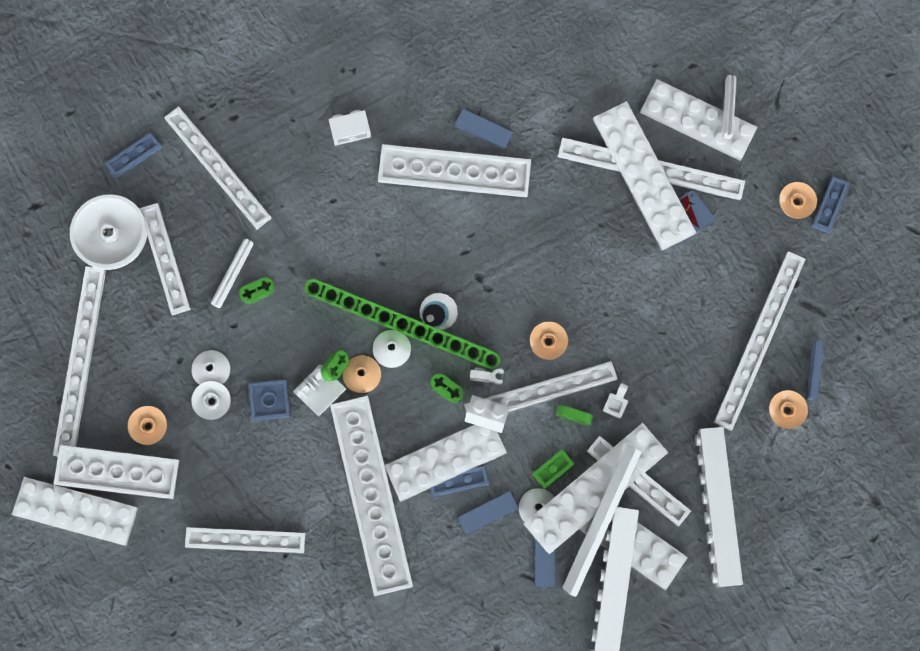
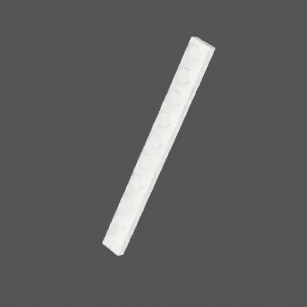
(676, 174)
(759, 341)
(80, 358)

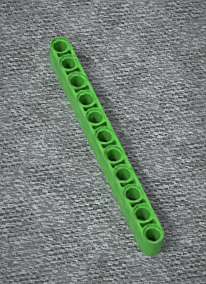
(392, 323)

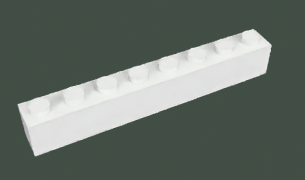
(719, 507)
(615, 580)

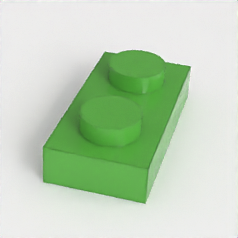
(553, 469)

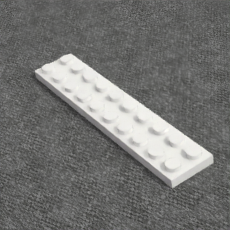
(371, 496)

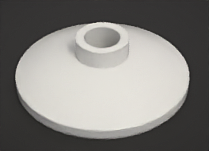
(395, 357)
(220, 370)
(204, 393)
(530, 499)

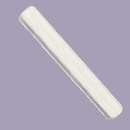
(729, 107)
(232, 273)

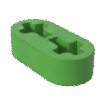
(254, 286)
(337, 368)
(449, 385)
(574, 415)

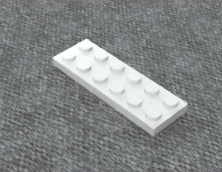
(696, 119)
(444, 460)
(116, 472)
(75, 511)
(651, 555)

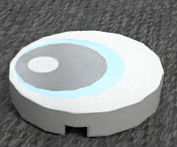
(439, 311)

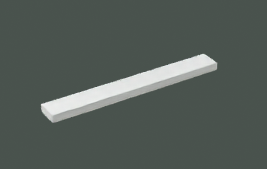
(217, 168)
(555, 387)
(601, 520)

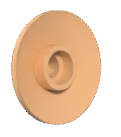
(802, 193)
(550, 331)
(364, 383)
(796, 405)
(138, 421)

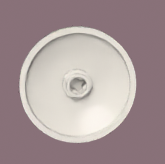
(108, 232)

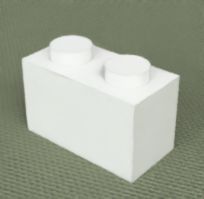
(349, 127)
(487, 414)

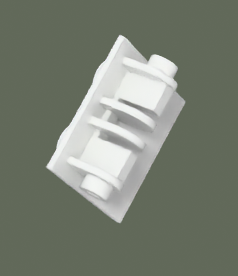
(317, 392)

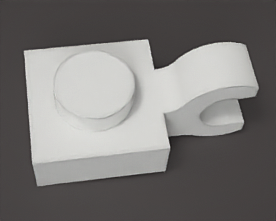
(481, 375)
(615, 403)

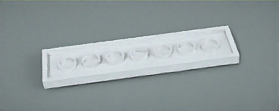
(454, 170)
(644, 176)
(583, 496)

